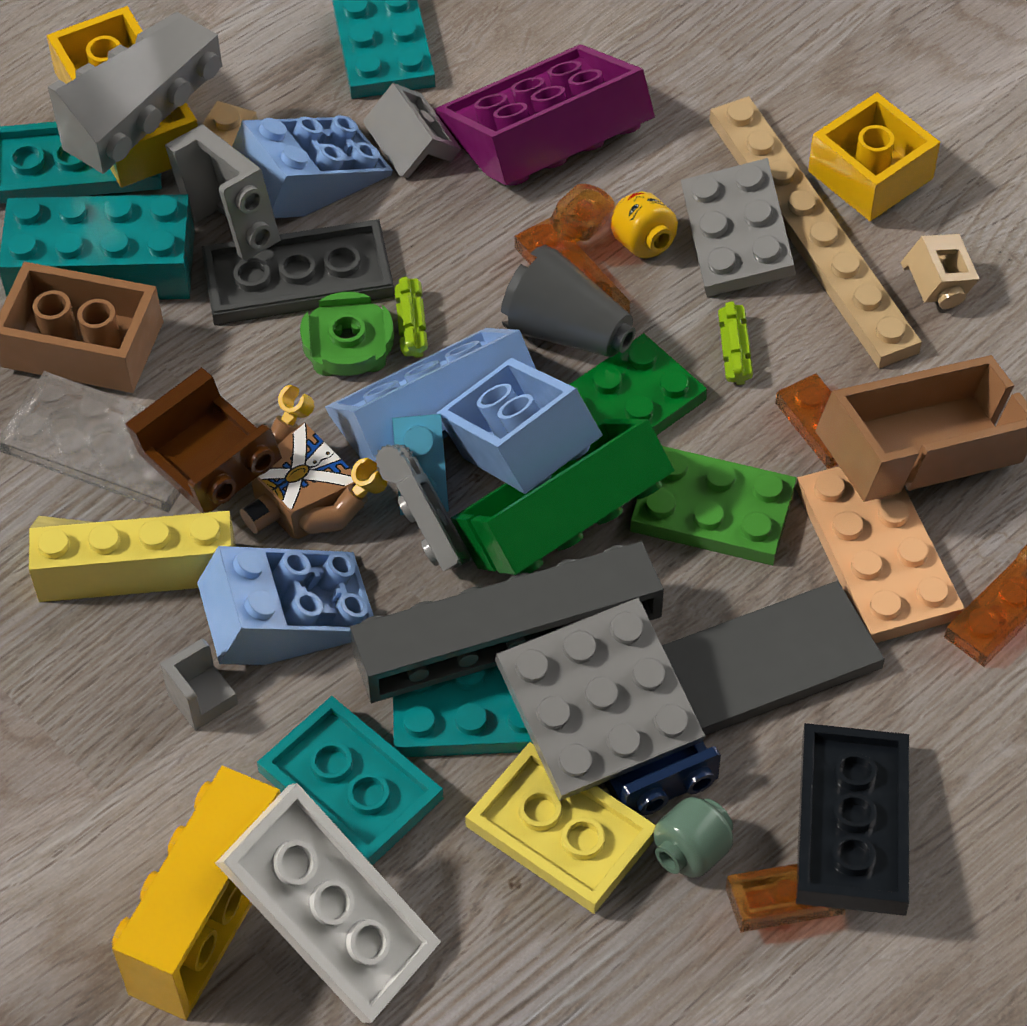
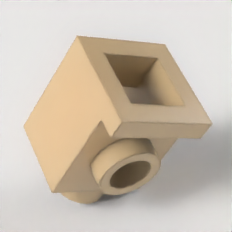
(941, 269)

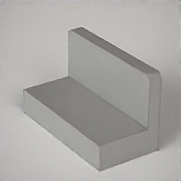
(409, 130)

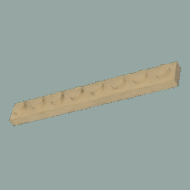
(819, 237)

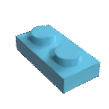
(425, 439)

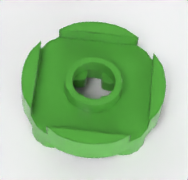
(351, 355)

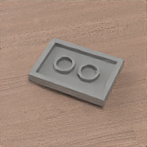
(738, 227)

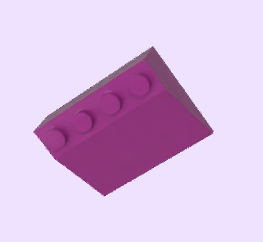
(548, 113)

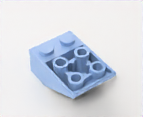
(310, 161)
(280, 602)

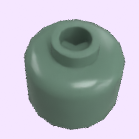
(693, 837)

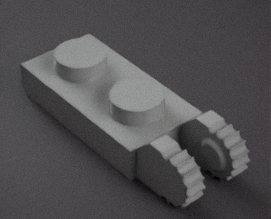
(422, 504)

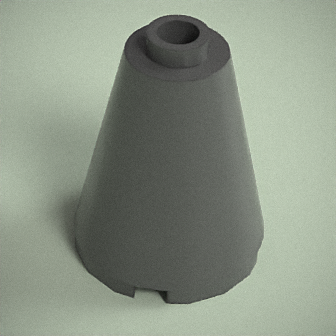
(565, 306)

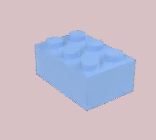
(520, 425)

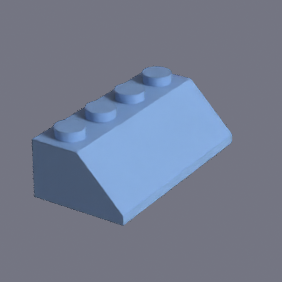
(423, 387)

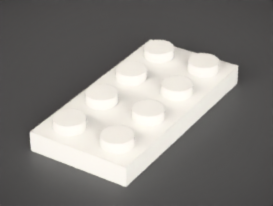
(328, 902)

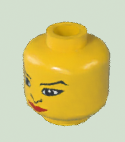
(642, 222)

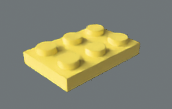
(572, 843)

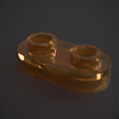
(581, 213)

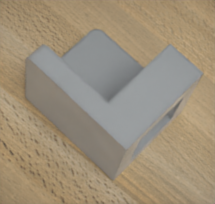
(197, 685)

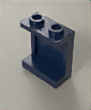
(655, 784)

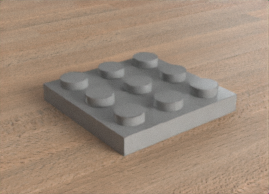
(599, 698)

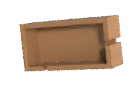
(925, 427)

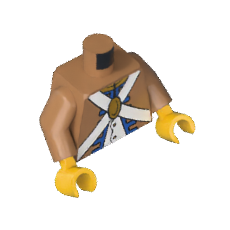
(311, 484)

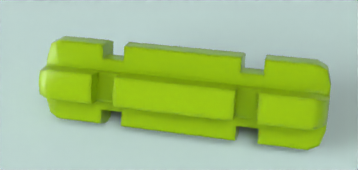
(411, 317)
(735, 343)

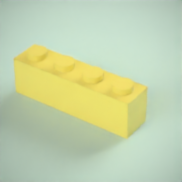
(123, 556)

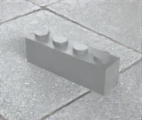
(134, 90)

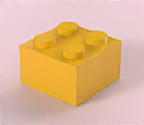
(873, 156)

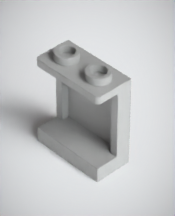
(224, 182)

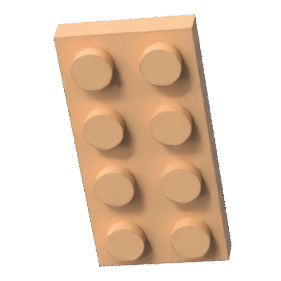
(880, 556)

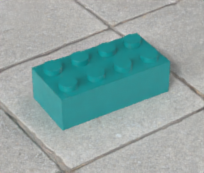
(106, 236)

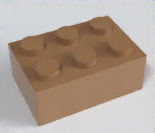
(79, 326)

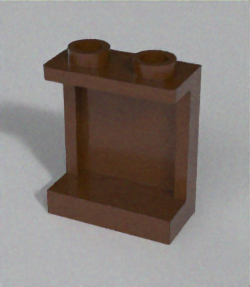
(202, 442)

